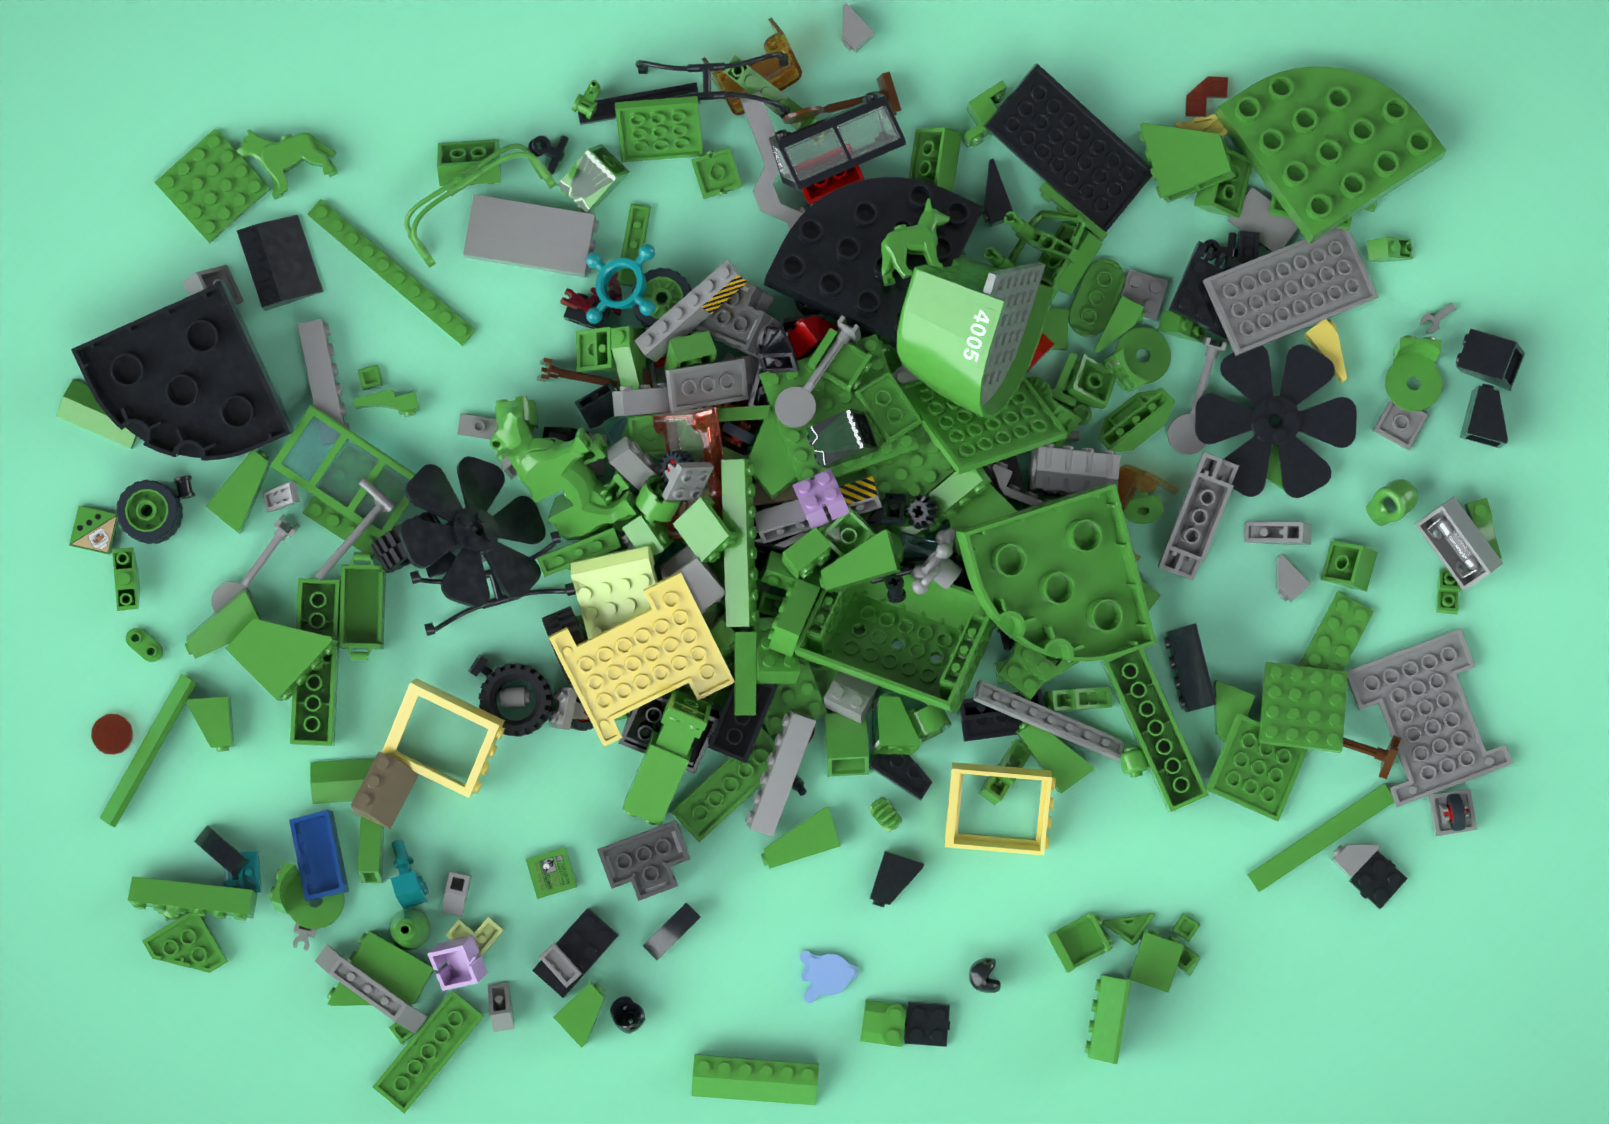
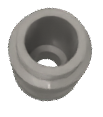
(514, 696)

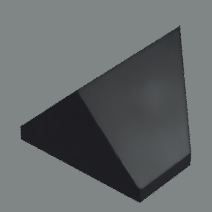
(778, 354)
(892, 511)

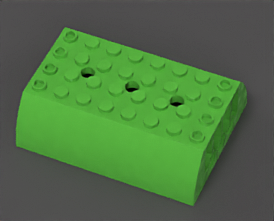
(928, 624)

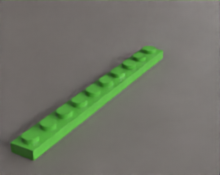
(391, 272)

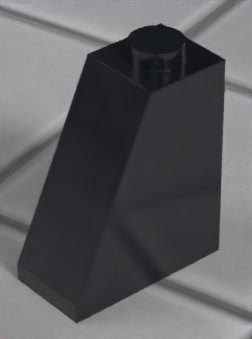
(893, 877)

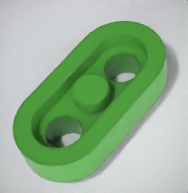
(144, 644)

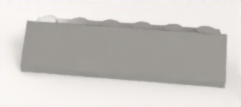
(1199, 516)

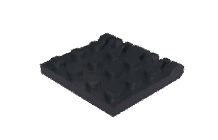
(1192, 298)

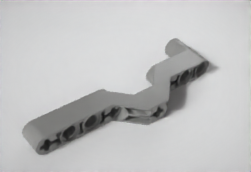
(764, 189)

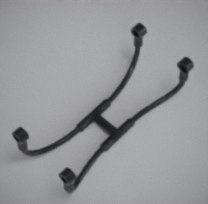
(706, 68)
(499, 597)

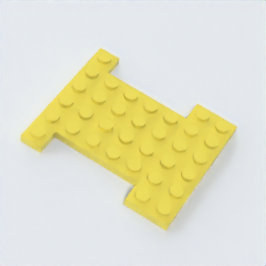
(643, 658)

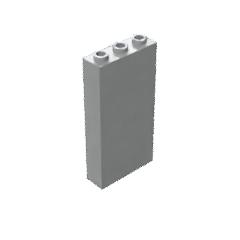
(530, 235)

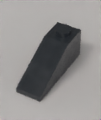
(996, 199)

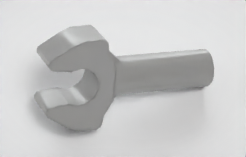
(1437, 317)

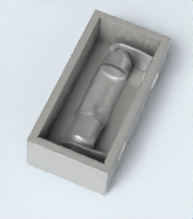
(1459, 543)

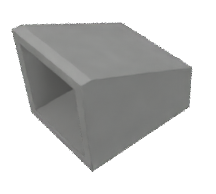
(698, 575)

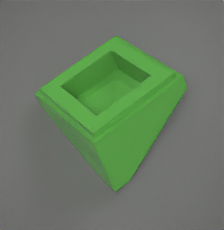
(1188, 960)

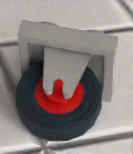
(1452, 812)

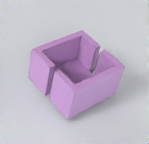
(819, 493)
(462, 964)

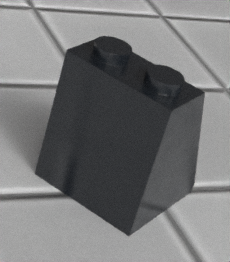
(1490, 358)
(1485, 418)

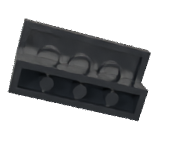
(985, 722)

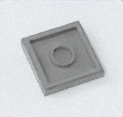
(1400, 425)

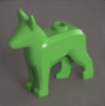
(912, 240)

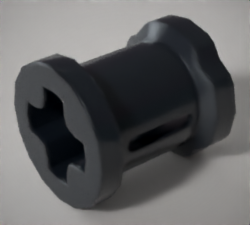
(184, 487)

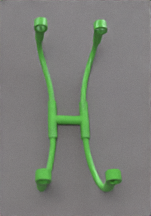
(462, 181)

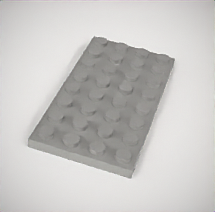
(1289, 290)

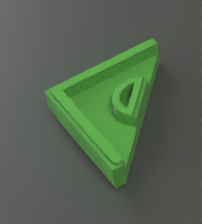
(1129, 927)

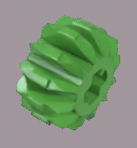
(885, 814)

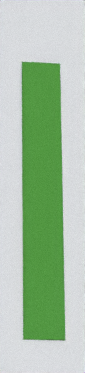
(743, 413)

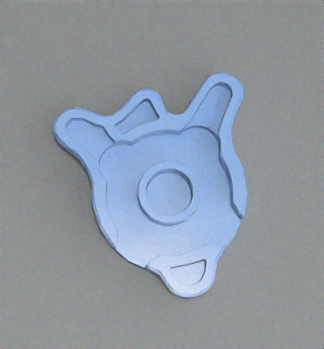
(827, 974)

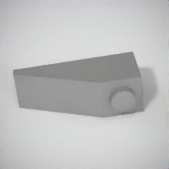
(1278, 533)

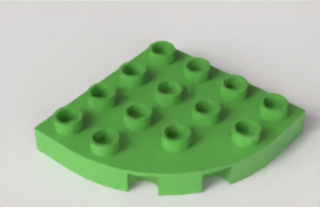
(1328, 142)
(1061, 577)

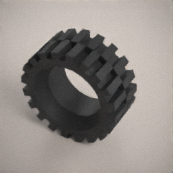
(390, 549)
(559, 621)
(525, 673)

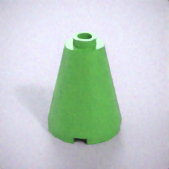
(418, 927)

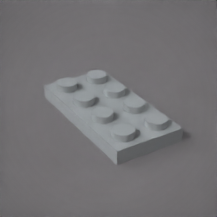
(707, 384)

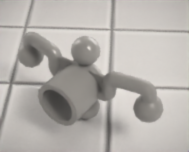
(938, 565)

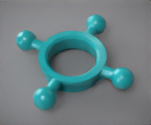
(646, 306)

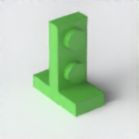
(1070, 366)

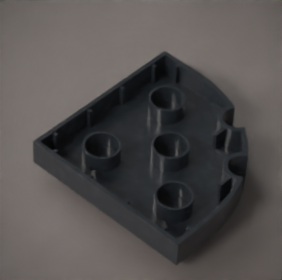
(836, 255)
(186, 379)

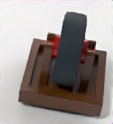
(738, 434)

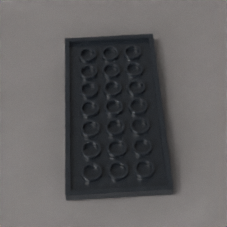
(1069, 148)

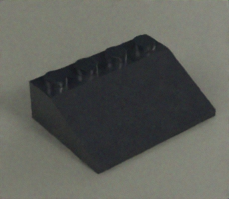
(279, 261)
(1190, 668)
(647, 719)

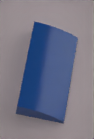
(319, 855)

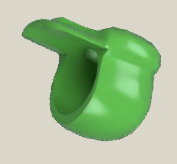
(1404, 496)

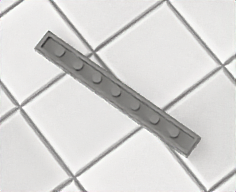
(1048, 720)

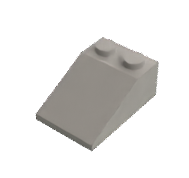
(850, 696)

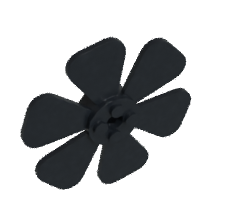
(1251, 375)
(472, 532)

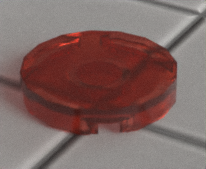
(112, 734)

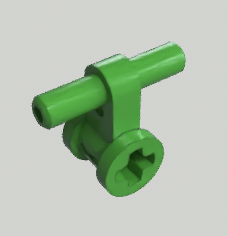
(586, 103)

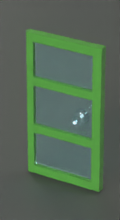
(333, 462)

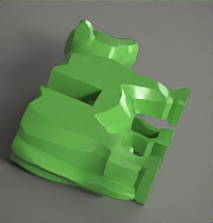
(558, 465)

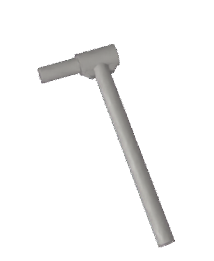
(382, 503)

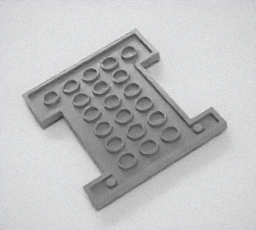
(1429, 713)

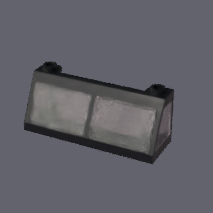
(837, 142)

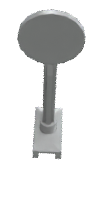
(796, 404)
(1182, 429)
(229, 589)

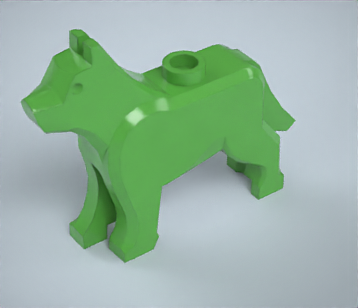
(286, 155)

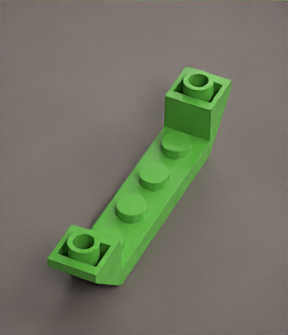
(753, 82)

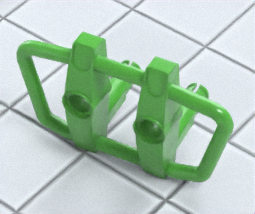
(1042, 241)

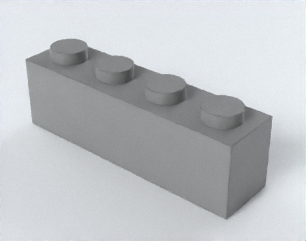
(632, 462)

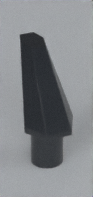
(798, 785)

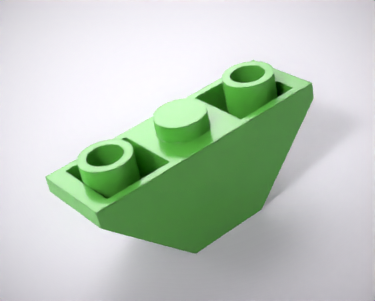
(126, 579)

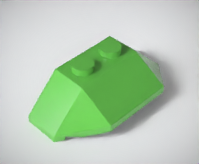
(1136, 420)

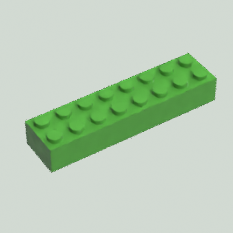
(316, 699)
(1155, 729)

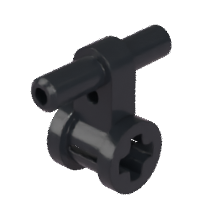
(555, 153)
(1229, 250)
(895, 585)

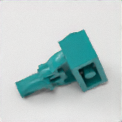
(408, 886)

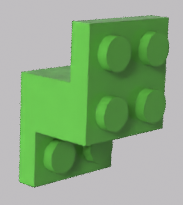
(981, 110)
(595, 351)

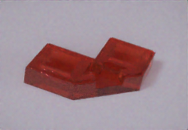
(1209, 88)

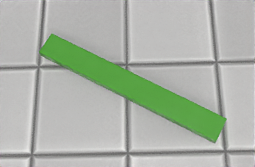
(148, 750)
(1321, 837)

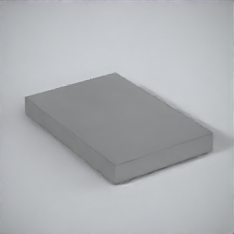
(1254, 217)

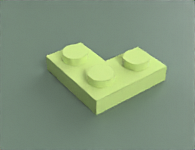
(483, 936)

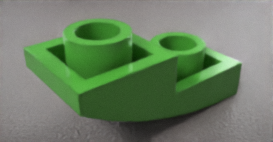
(1447, 593)

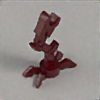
(577, 301)

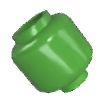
(1133, 761)

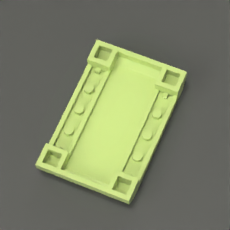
(612, 587)

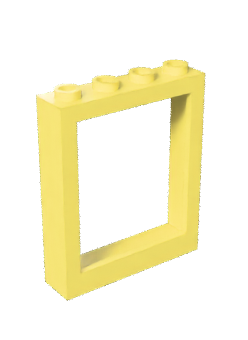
(460, 707)
(992, 843)

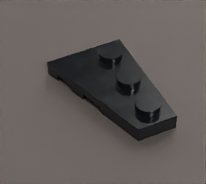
(902, 772)

